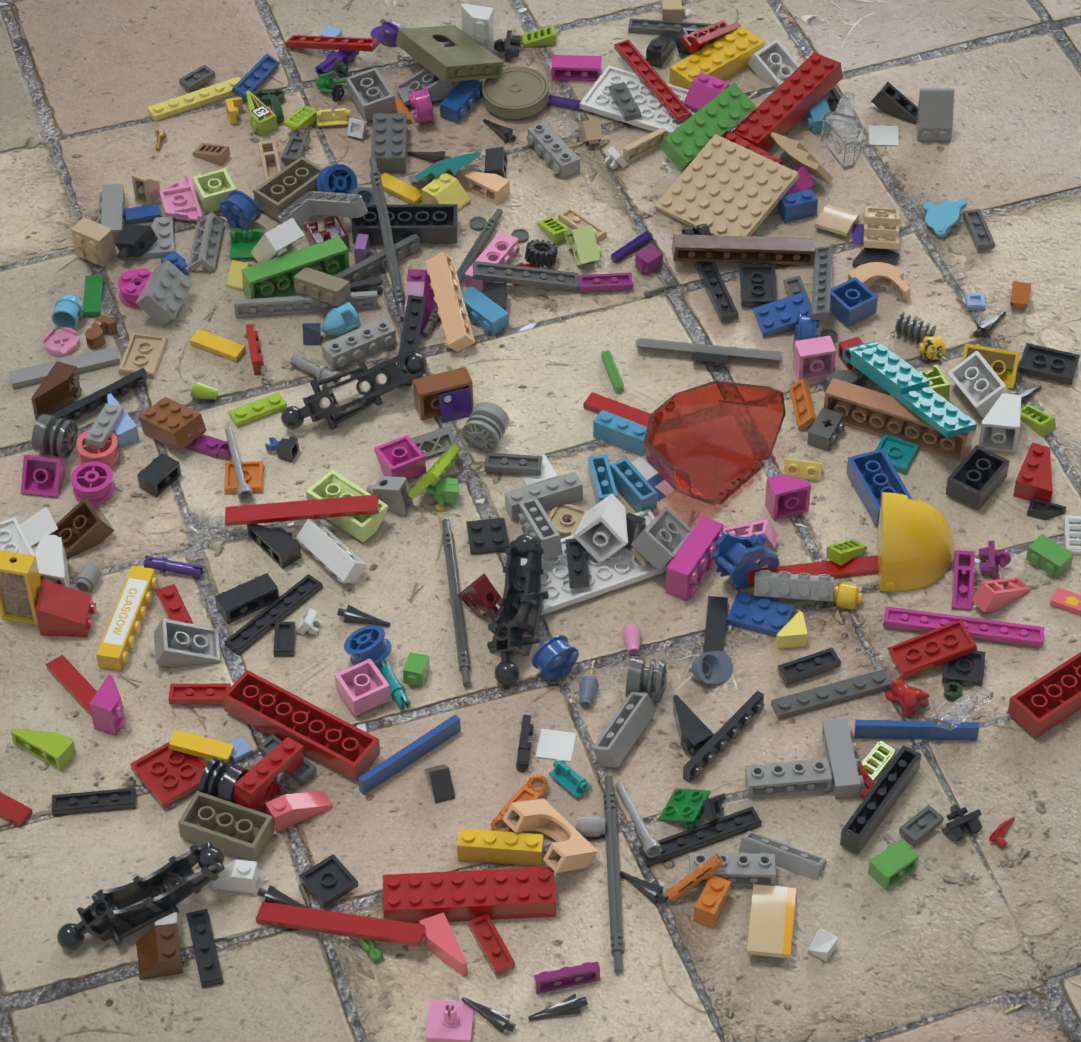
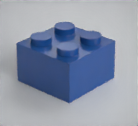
(853, 301)

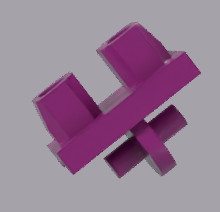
(995, 559)

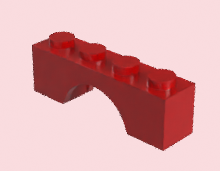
(253, 785)

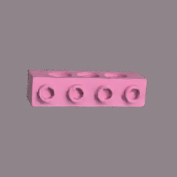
(499, 251)

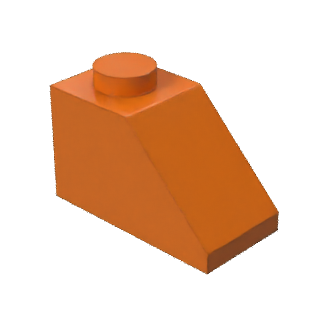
(1020, 294)

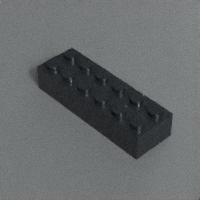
(429, 221)

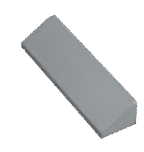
(785, 855)

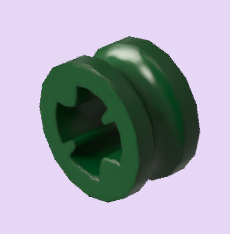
(954, 686)

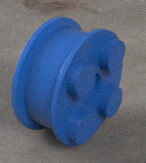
(336, 179)
(240, 210)
(805, 328)
(368, 644)
(555, 657)

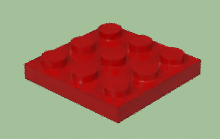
(169, 773)

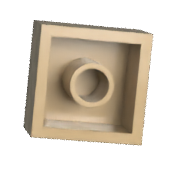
(93, 242)

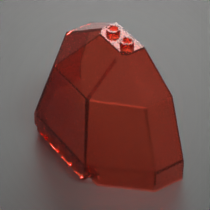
(714, 437)

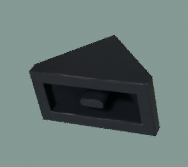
(440, 783)

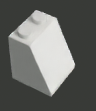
(1002, 425)
(603, 528)
(52, 560)

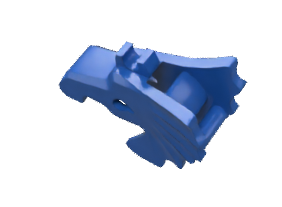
(738, 555)

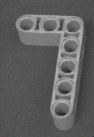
(324, 204)

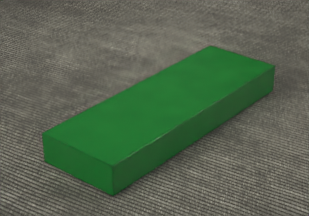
(93, 295)

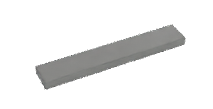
(83, 362)

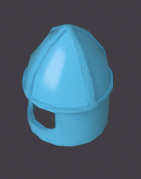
(67, 310)
(340, 320)

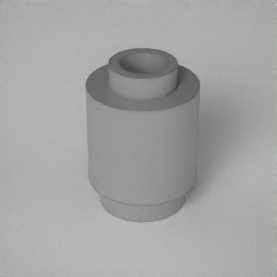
(87, 577)
(590, 826)

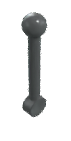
(673, 284)

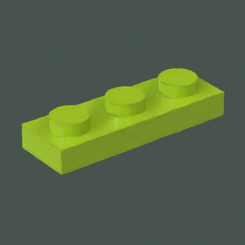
(257, 409)

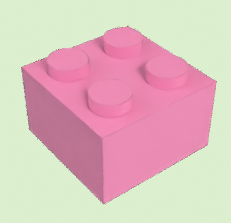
(814, 358)
(362, 687)

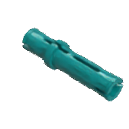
(397, 690)

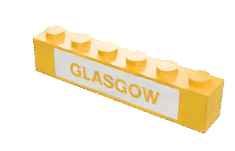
(126, 618)

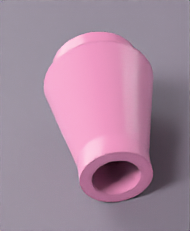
(631, 635)

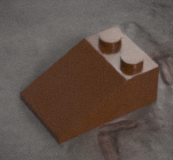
(57, 390)
(83, 528)

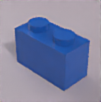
(798, 206)

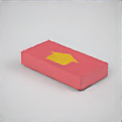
(1067, 600)

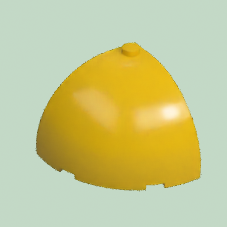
(911, 544)

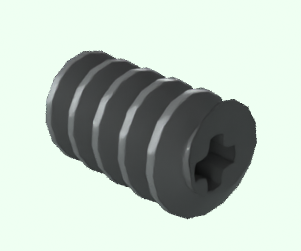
(912, 329)

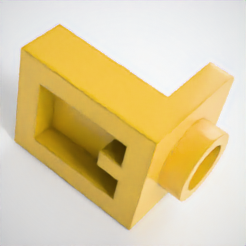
(233, 107)

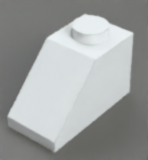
(238, 877)

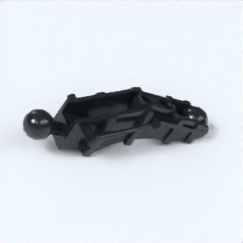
(414, 363)
(520, 608)
(109, 920)

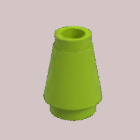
(203, 391)

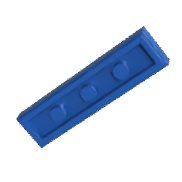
(255, 76)

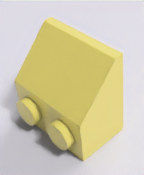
(445, 190)

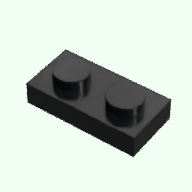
(718, 359)

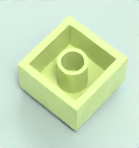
(213, 189)

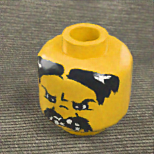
(932, 348)

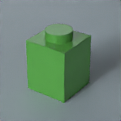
(416, 669)

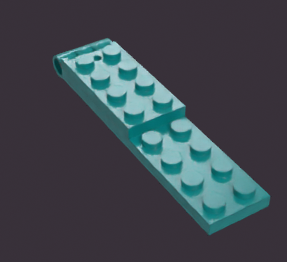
(908, 387)

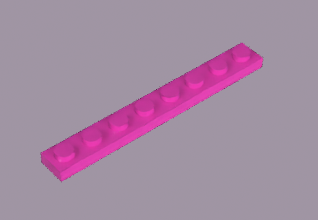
(977, 628)

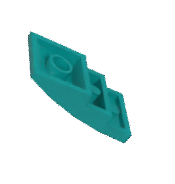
(448, 165)

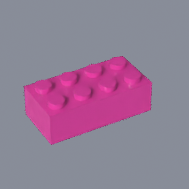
(693, 559)

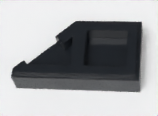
(1044, 510)
(713, 806)

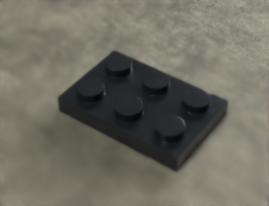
(757, 284)
(1048, 363)

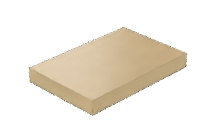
(143, 352)

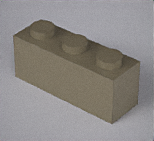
(322, 286)

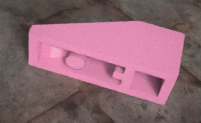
(759, 527)

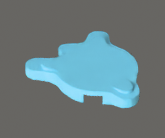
(943, 216)

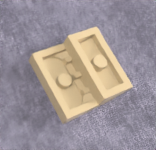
(837, 220)

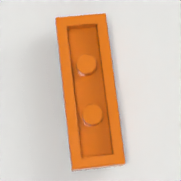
(802, 404)

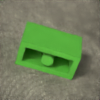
(1049, 556)
(893, 864)

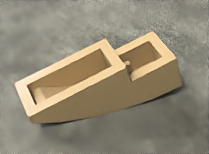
(269, 158)

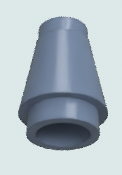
(588, 690)

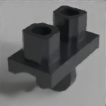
(510, 46)
(970, 820)

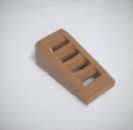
(216, 153)

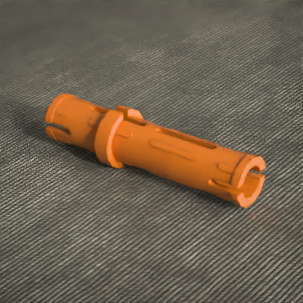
(702, 872)

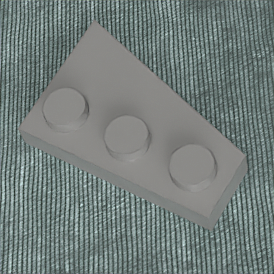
(164, 245)

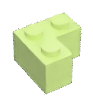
(583, 244)

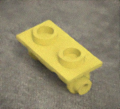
(327, 118)
(803, 469)

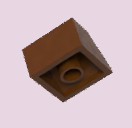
(159, 952)

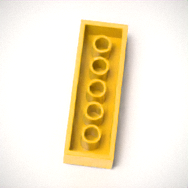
(718, 59)

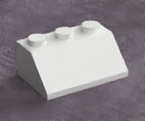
(479, 24)

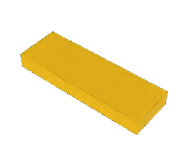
(401, 189)
(217, 345)
(200, 746)

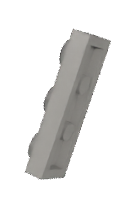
(104, 425)

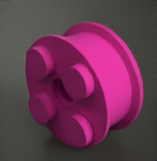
(423, 107)
(131, 285)
(93, 481)

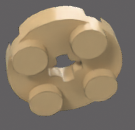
(562, 514)

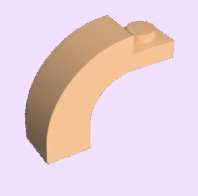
(882, 274)

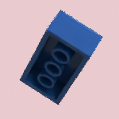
(872, 475)

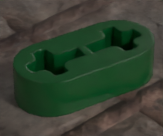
(264, 95)
(276, 108)

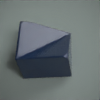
(312, 333)

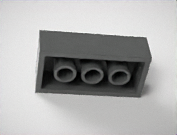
(390, 142)

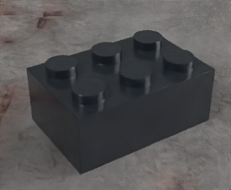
(977, 477)

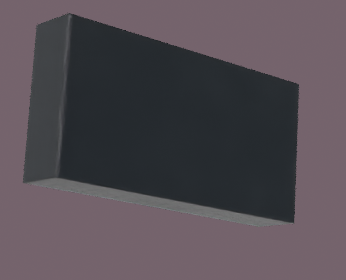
(284, 639)

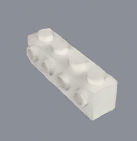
(331, 552)

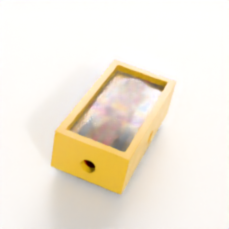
(19, 587)

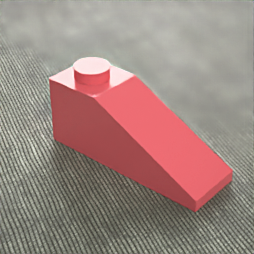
(998, 593)
(296, 807)
(442, 942)

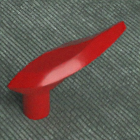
(869, 783)
(999, 831)

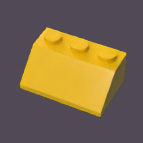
(1000, 360)

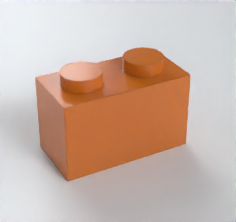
(712, 901)

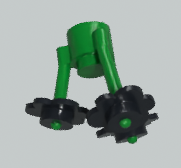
(324, 82)

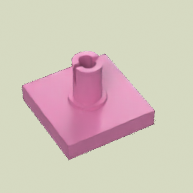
(449, 1021)

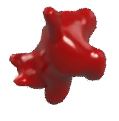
(907, 696)

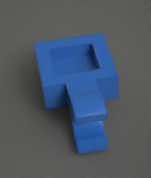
(177, 260)

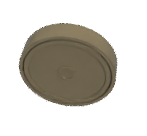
(517, 93)

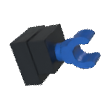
(286, 448)

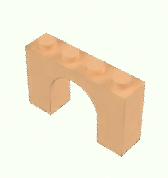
(569, 851)

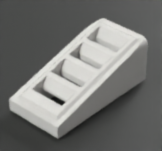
(1070, 527)

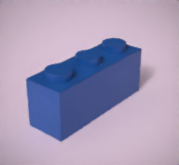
(461, 100)

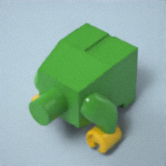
(444, 491)

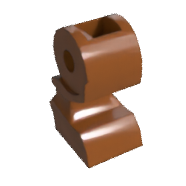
(101, 325)

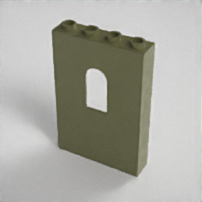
(458, 63)

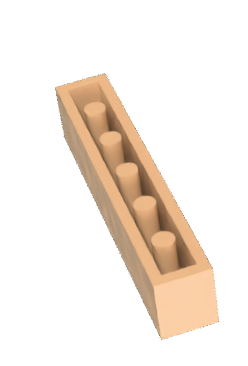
(450, 302)

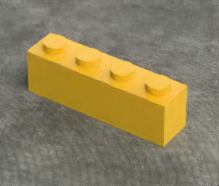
(500, 847)

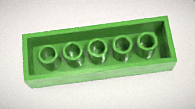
(716, 117)
(276, 275)

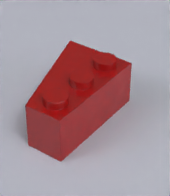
(1035, 475)

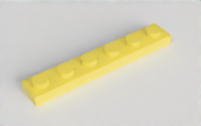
(192, 100)

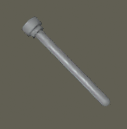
(244, 491)
(651, 846)

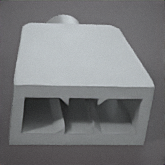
(393, 493)

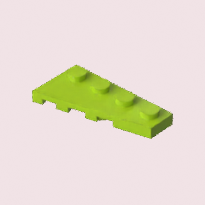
(438, 469)

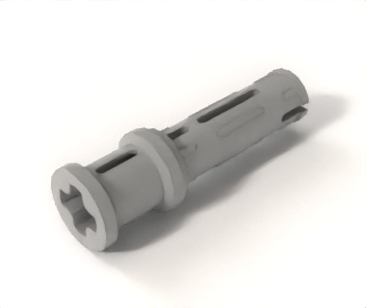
(320, 372)

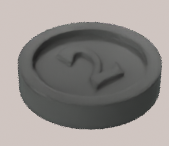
(477, 223)
(521, 234)
(829, 332)

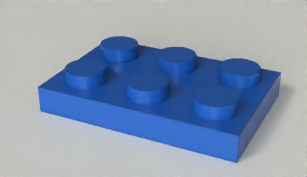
(781, 314)
(759, 613)

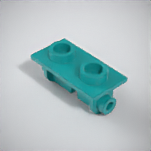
(569, 778)

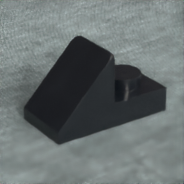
(634, 527)

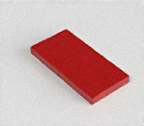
(932, 649)

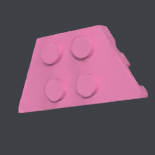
(181, 200)

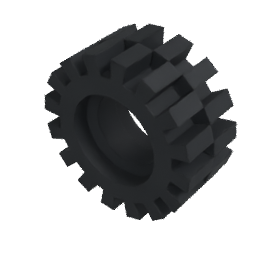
(541, 253)

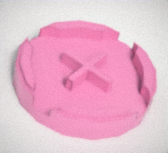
(61, 341)

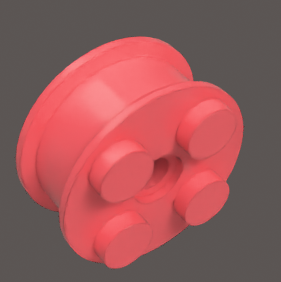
(108, 454)

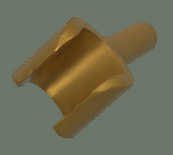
(159, 138)

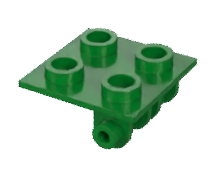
(243, 244)
(685, 806)

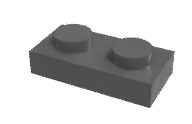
(197, 78)
(921, 825)

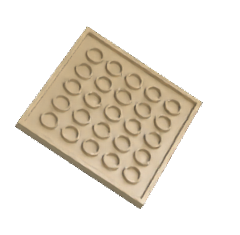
(727, 189)

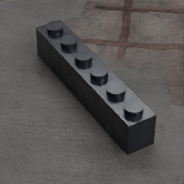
(880, 799)

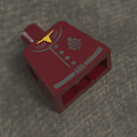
(481, 597)

